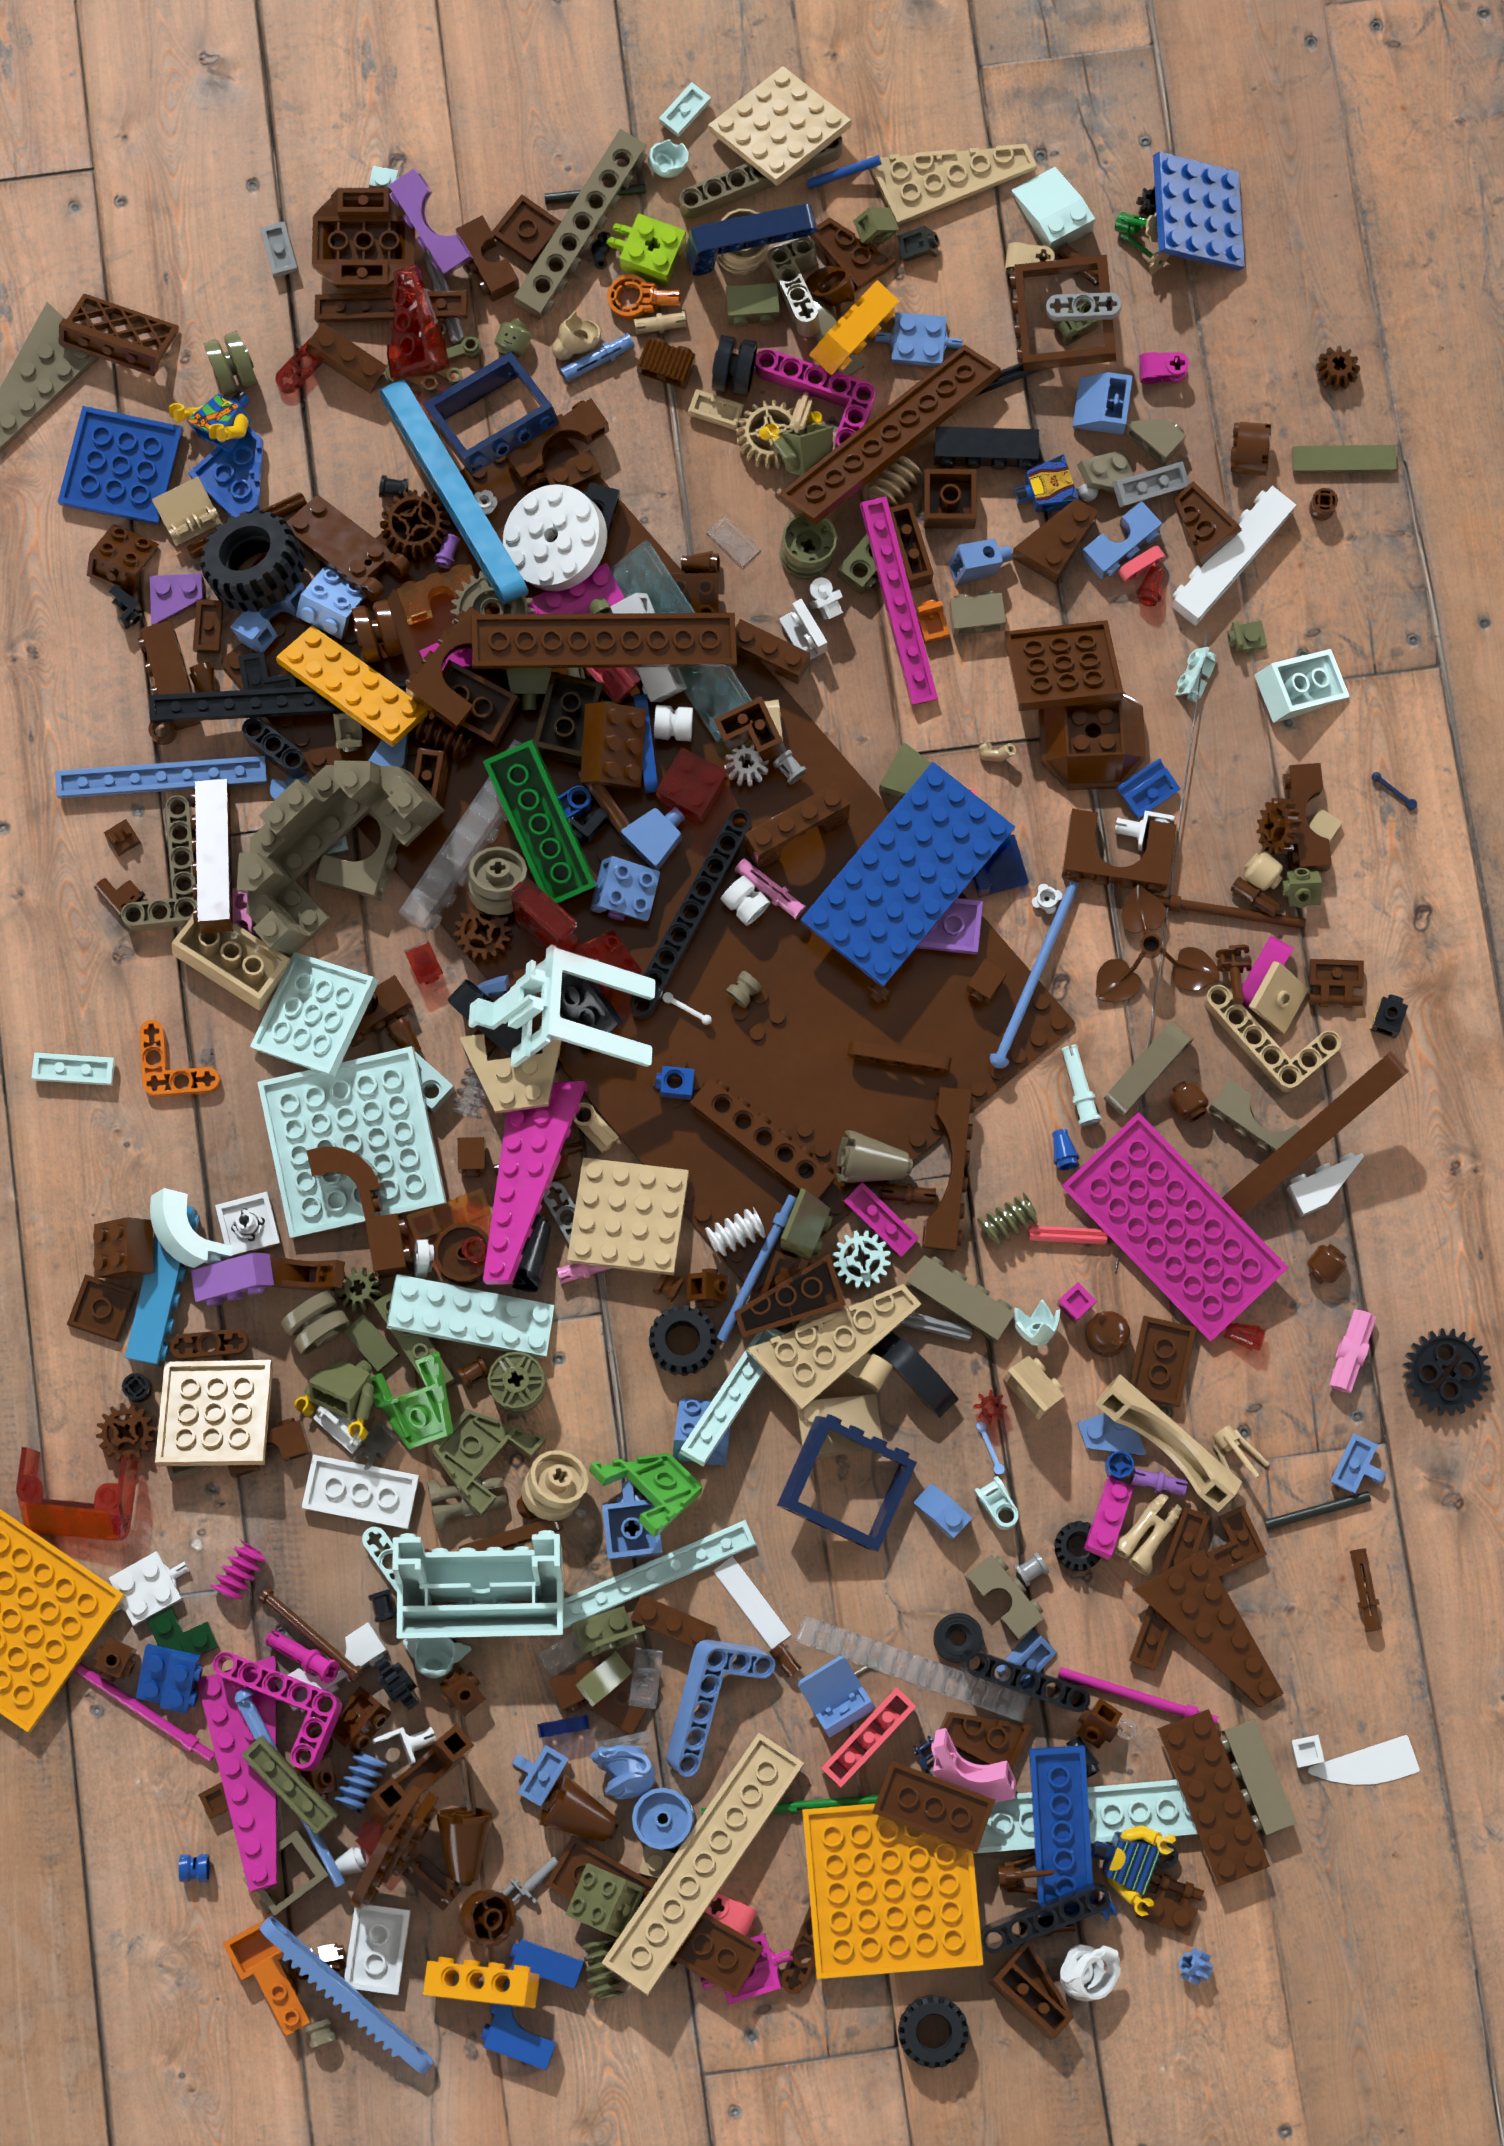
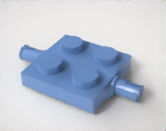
(918, 339)

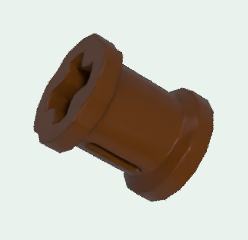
(473, 1372)

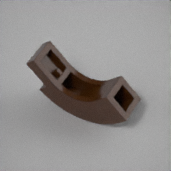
(336, 1160)
(307, 1274)

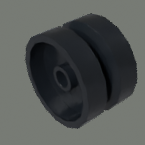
(732, 365)

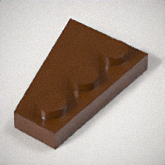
(1205, 521)

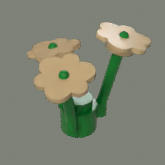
(1130, 225)

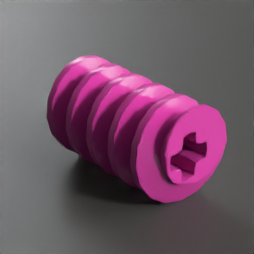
(239, 1571)

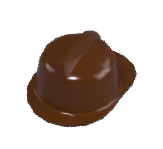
(832, 285)

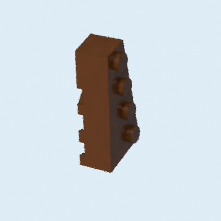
(796, 1298)

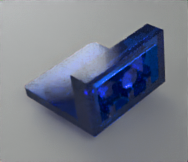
(1002, 871)

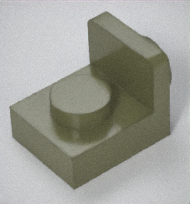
(1247, 636)

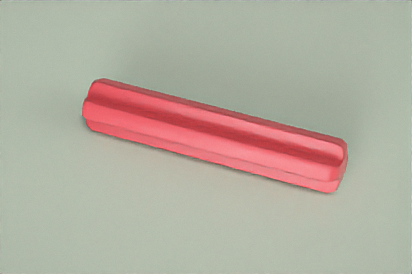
(1068, 1235)

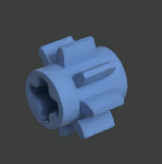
(1195, 1966)

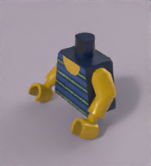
(1131, 1862)

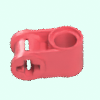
(733, 1914)

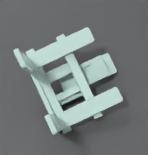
(521, 1005)

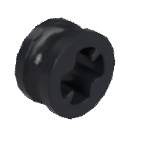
(1166, 1864)

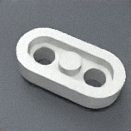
(423, 1258)

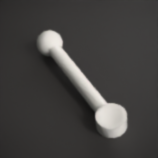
(668, 998)

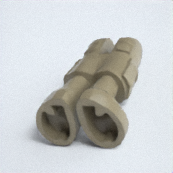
(442, 1513)

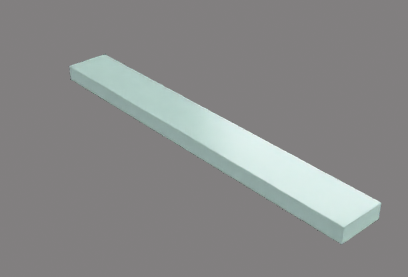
(657, 1573)

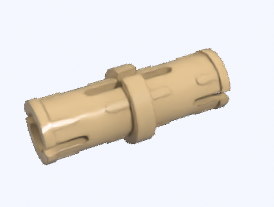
(660, 323)

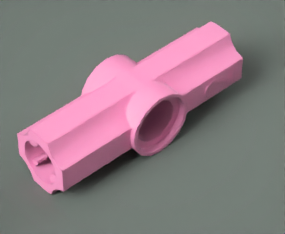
(1352, 1351)

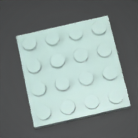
(314, 1014)

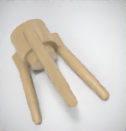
(1229, 1440)

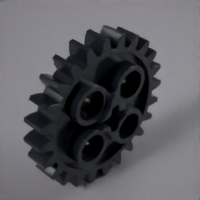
(1465, 1387)

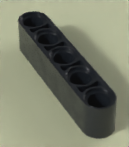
(503, 1036)
(1037, 1682)
(1055, 1907)

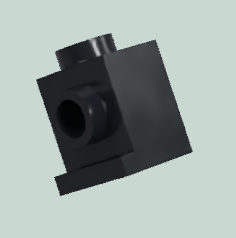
(1383, 1022)

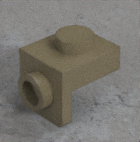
(348, 732)

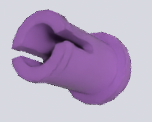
(446, 553)

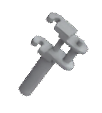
(531, 1883)

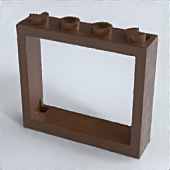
(1069, 357)

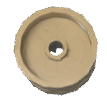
(554, 1485)

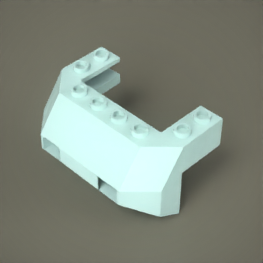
(481, 1587)

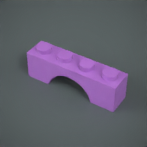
(412, 194)

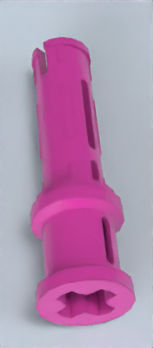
(311, 1660)

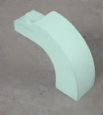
(176, 1235)

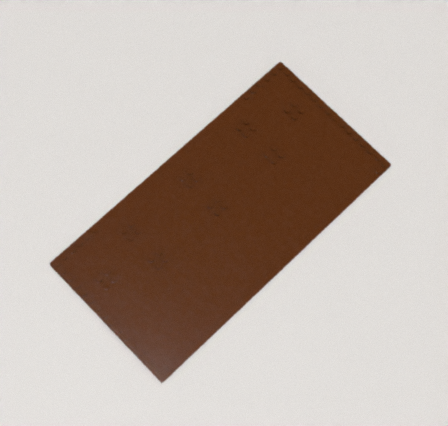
(795, 1034)

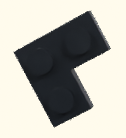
(255, 674)

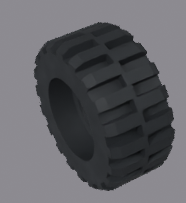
(242, 539)

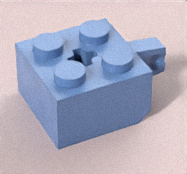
(617, 1519)

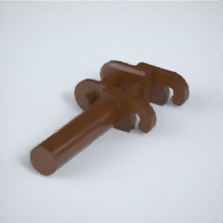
(1234, 968)

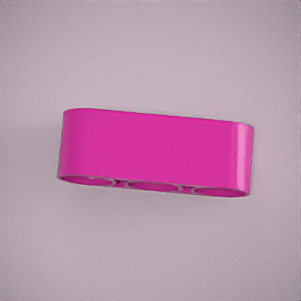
(1273, 951)

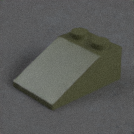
(805, 1226)

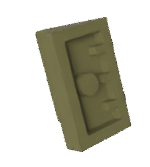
(602, 1631)
(604, 1900)

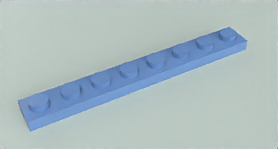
(159, 776)

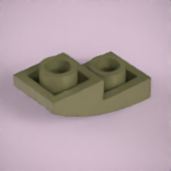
(603, 1678)

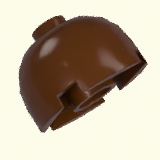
(487, 1917)

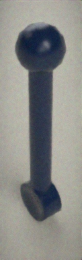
(1411, 804)

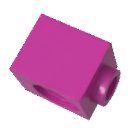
(1076, 1302)

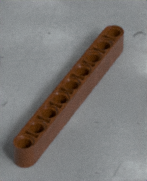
(1315, 1134)

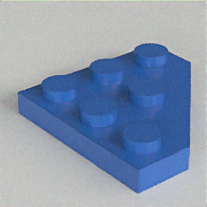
(234, 477)

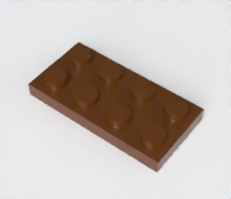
(933, 1806)

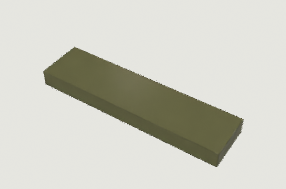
(1344, 459)
(289, 1785)

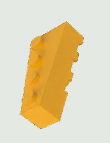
(854, 327)

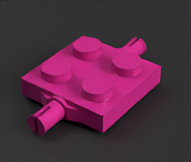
(763, 1976)

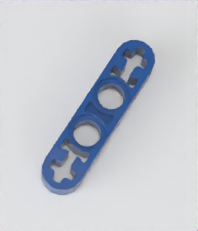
(648, 765)

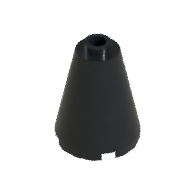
(532, 1265)

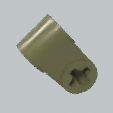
(1076, 329)

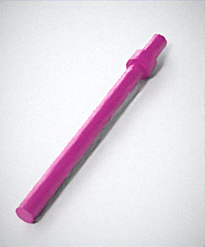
(1130, 1694)
(188, 1741)

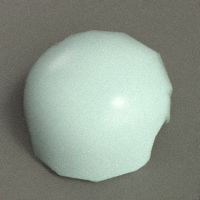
(668, 159)

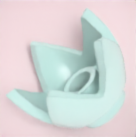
(1039, 1327)

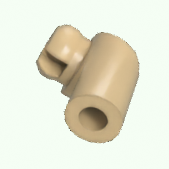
(999, 755)

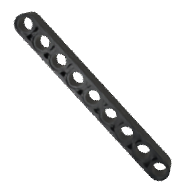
(696, 902)

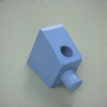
(977, 561)
(654, 836)

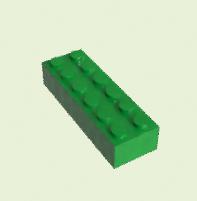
(540, 822)

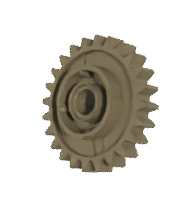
(481, 596)

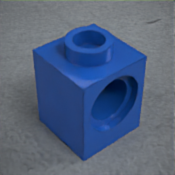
(685, 1091)

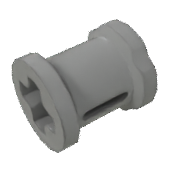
(790, 767)
(1031, 1569)

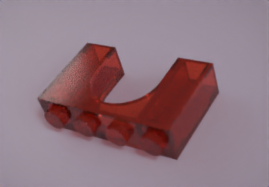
(543, 917)

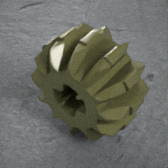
(367, 1293)

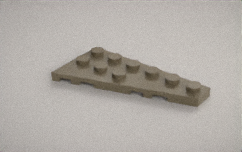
(38, 376)

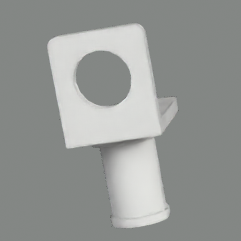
(1139, 829)
(410, 1743)

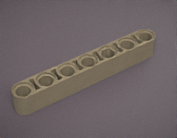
(751, 184)

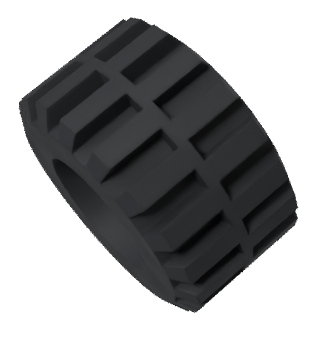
(677, 1317)
(908, 2031)

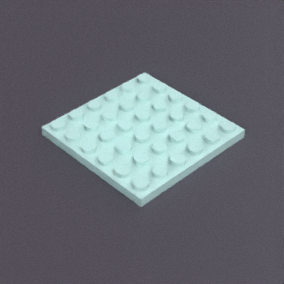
(367, 1108)

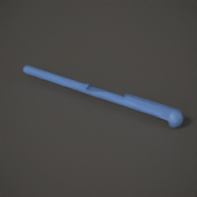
(999, 1059)
(258, 1728)

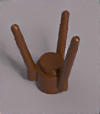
(1011, 1876)

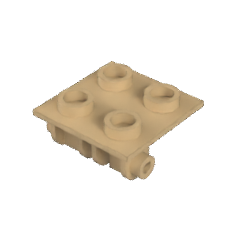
(186, 511)

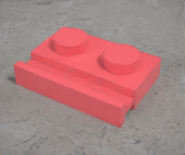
(616, 681)

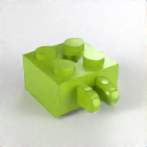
(645, 235)

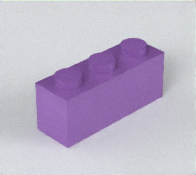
(232, 1278)

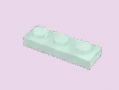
(73, 1069)

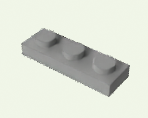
(1151, 484)

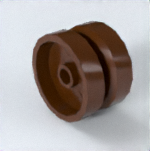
(376, 631)
(447, 1250)

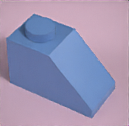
(942, 1511)

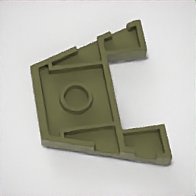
(473, 1447)

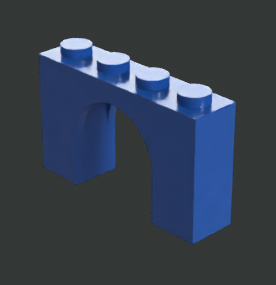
(505, 2033)

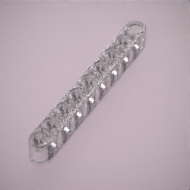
(913, 1669)

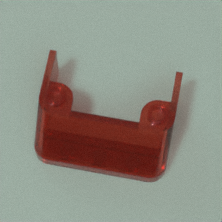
(103, 1520)

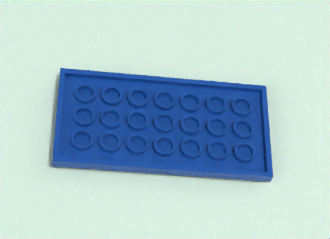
(907, 874)

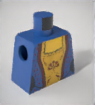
(1048, 486)

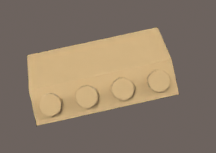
(233, 961)

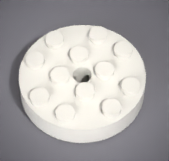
(534, 526)

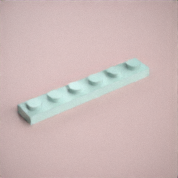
(726, 1404)

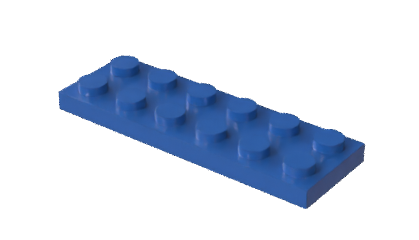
(1060, 1821)

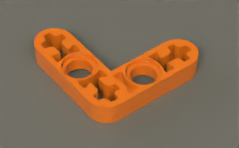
(160, 1070)

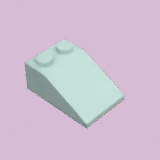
(1054, 209)
(1301, 685)

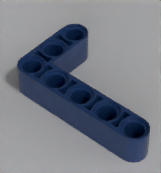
(746, 232)

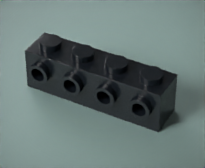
(986, 447)

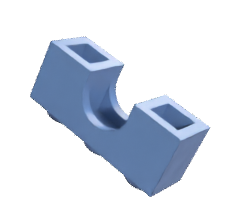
(1106, 556)
(254, 627)

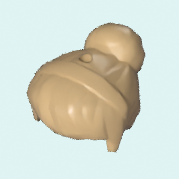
(576, 337)

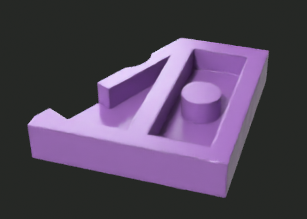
(174, 594)

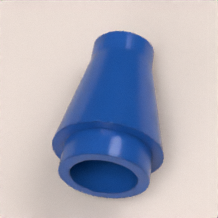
(1064, 1152)

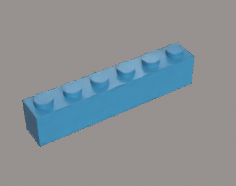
(157, 1303)

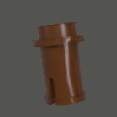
(785, 1659)

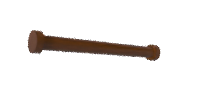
(268, 1597)

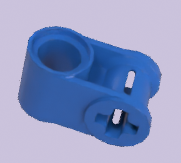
(571, 809)

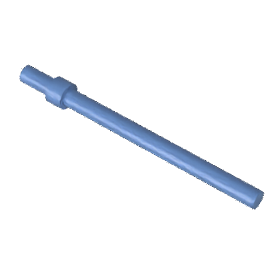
(780, 1221)

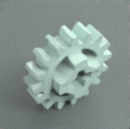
(849, 1262)

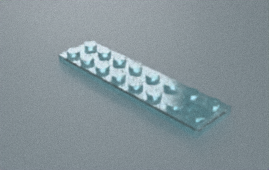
(709, 689)

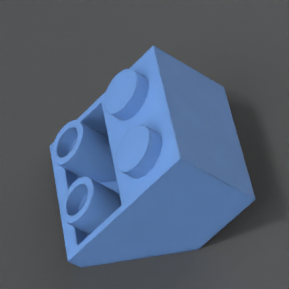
(1103, 402)

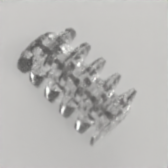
(470, 1095)

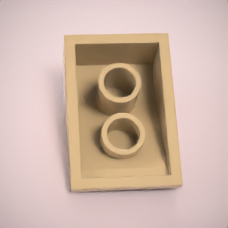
(1034, 1386)
(852, 1410)

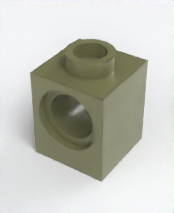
(876, 225)

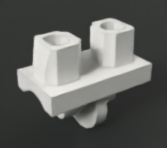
(825, 598)

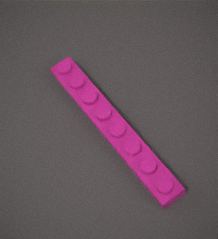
(898, 601)

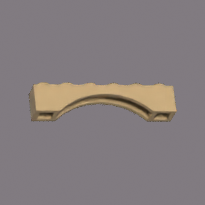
(1206, 1474)

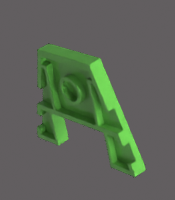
(422, 1413)
(659, 1480)

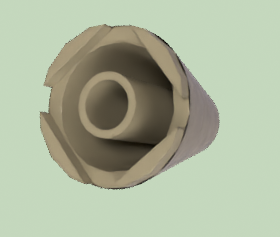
(870, 1160)

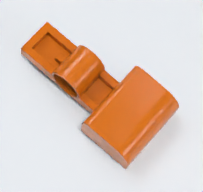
(257, 1955)

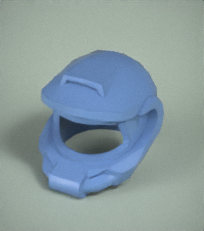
(628, 1770)

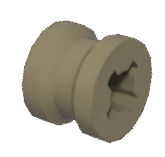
(320, 2032)

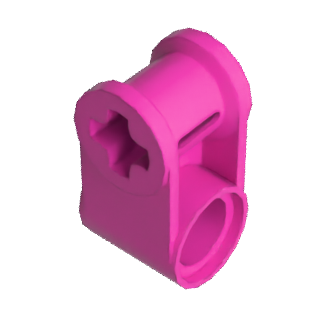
(1159, 367)

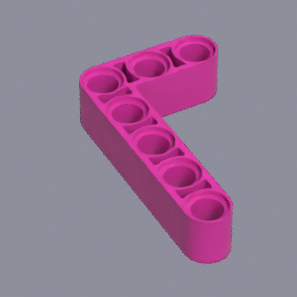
(823, 390)
(288, 1695)

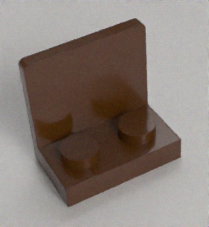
(120, 558)

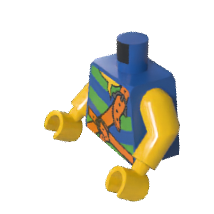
(217, 421)

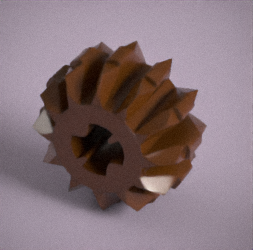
(1344, 375)

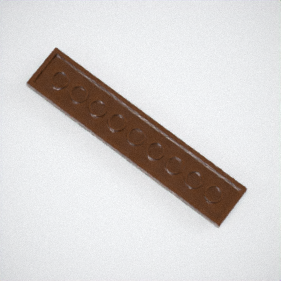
(889, 434)
(603, 640)

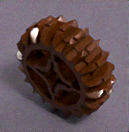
(396, 516)

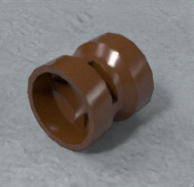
(1319, 508)

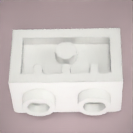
(803, 630)

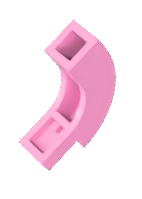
(989, 1780)

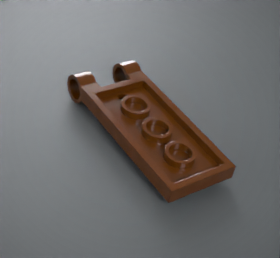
(345, 546)

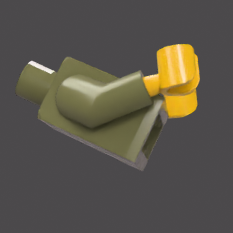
(803, 449)
(342, 1390)

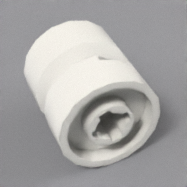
(673, 723)
(745, 900)

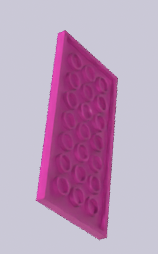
(1175, 1226)

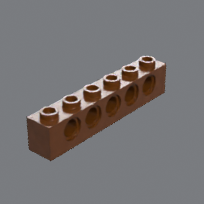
(714, 1092)

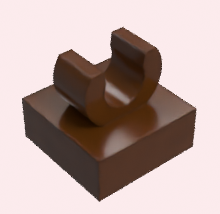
(122, 837)

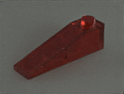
(416, 338)

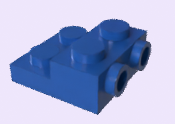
(169, 1678)

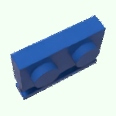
(1148, 788)

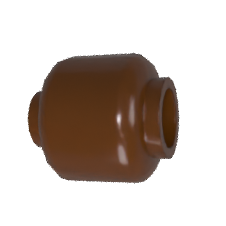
(1189, 1101)
(1326, 1264)

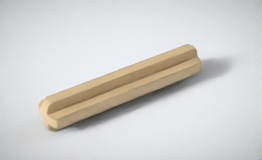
(801, 412)

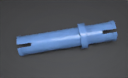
(598, 357)

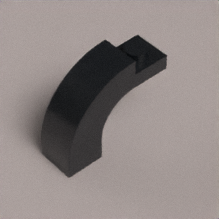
(916, 1373)

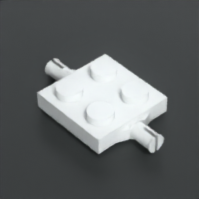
(148, 1587)

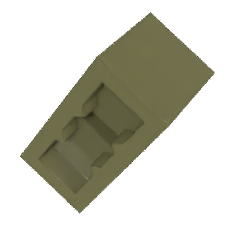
(859, 560)

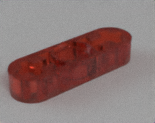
(287, 371)

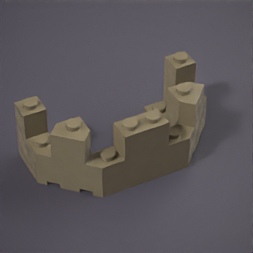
(309, 823)

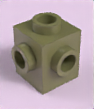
(1302, 887)

